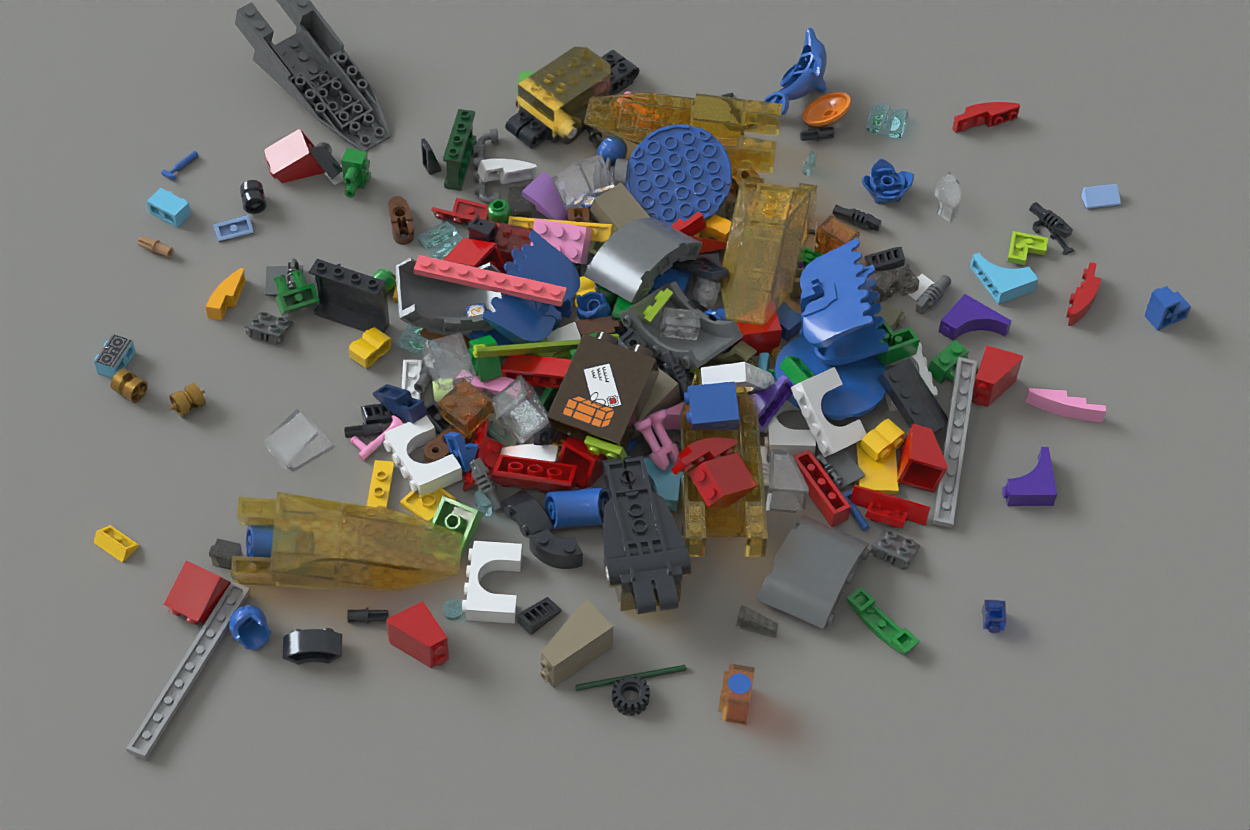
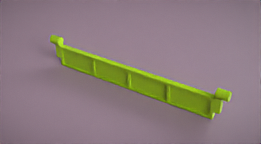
(481, 351)

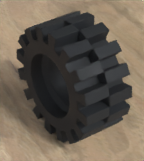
(630, 705)

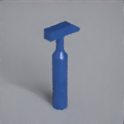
(180, 165)
(855, 512)

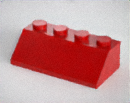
(534, 474)

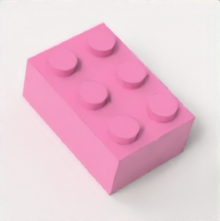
(567, 238)

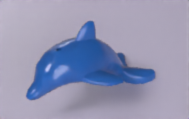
(803, 75)

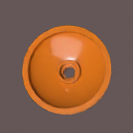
(827, 109)

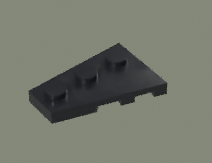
(702, 267)

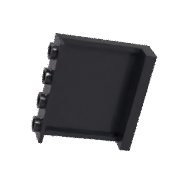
(350, 297)

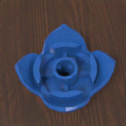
(885, 183)

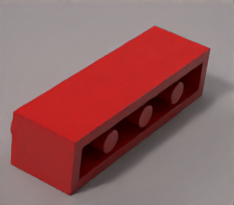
(536, 369)
(823, 490)

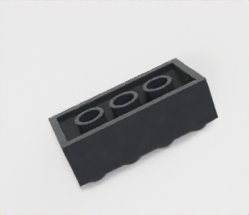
(913, 397)

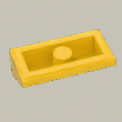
(115, 543)

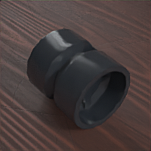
(253, 196)

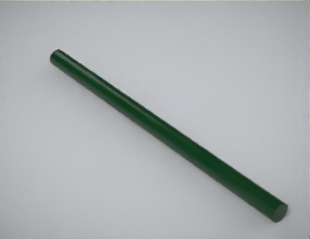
(604, 682)

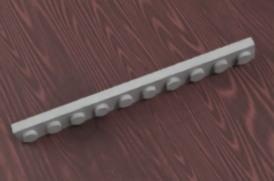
(955, 442)
(187, 672)

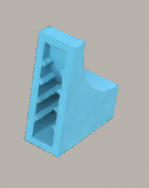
(1002, 282)
(664, 483)

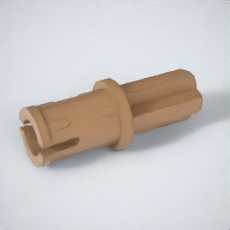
(155, 246)

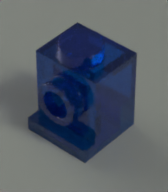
(994, 615)

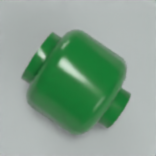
(499, 211)
(387, 276)

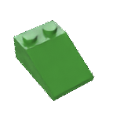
(458, 518)

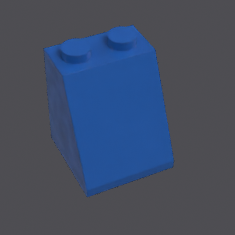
(712, 406)

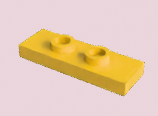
(380, 483)

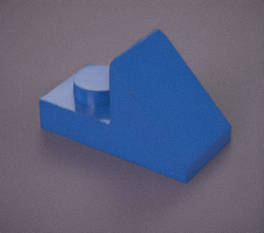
(463, 453)

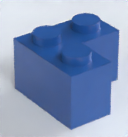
(1166, 308)

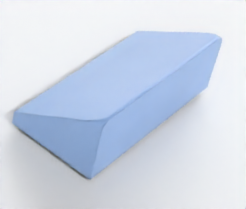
(1101, 196)
(233, 228)

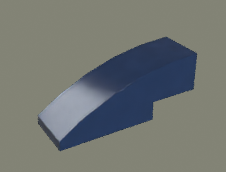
(401, 403)

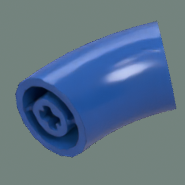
(576, 507)
(259, 540)

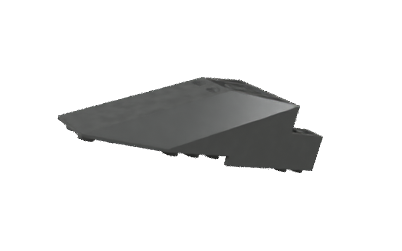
(317, 72)

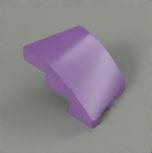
(545, 197)

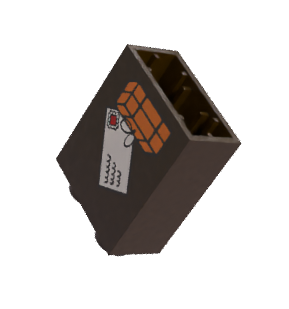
(604, 390)

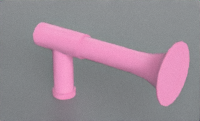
(367, 450)

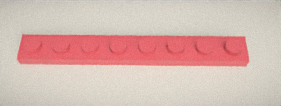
(490, 280)

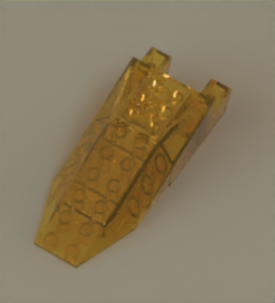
(726, 118)
(765, 247)
(744, 517)
(344, 545)

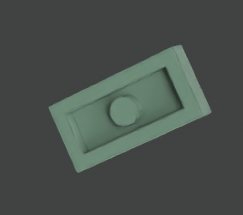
(499, 432)

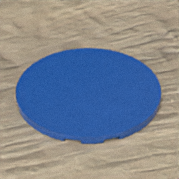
(679, 173)
(860, 387)

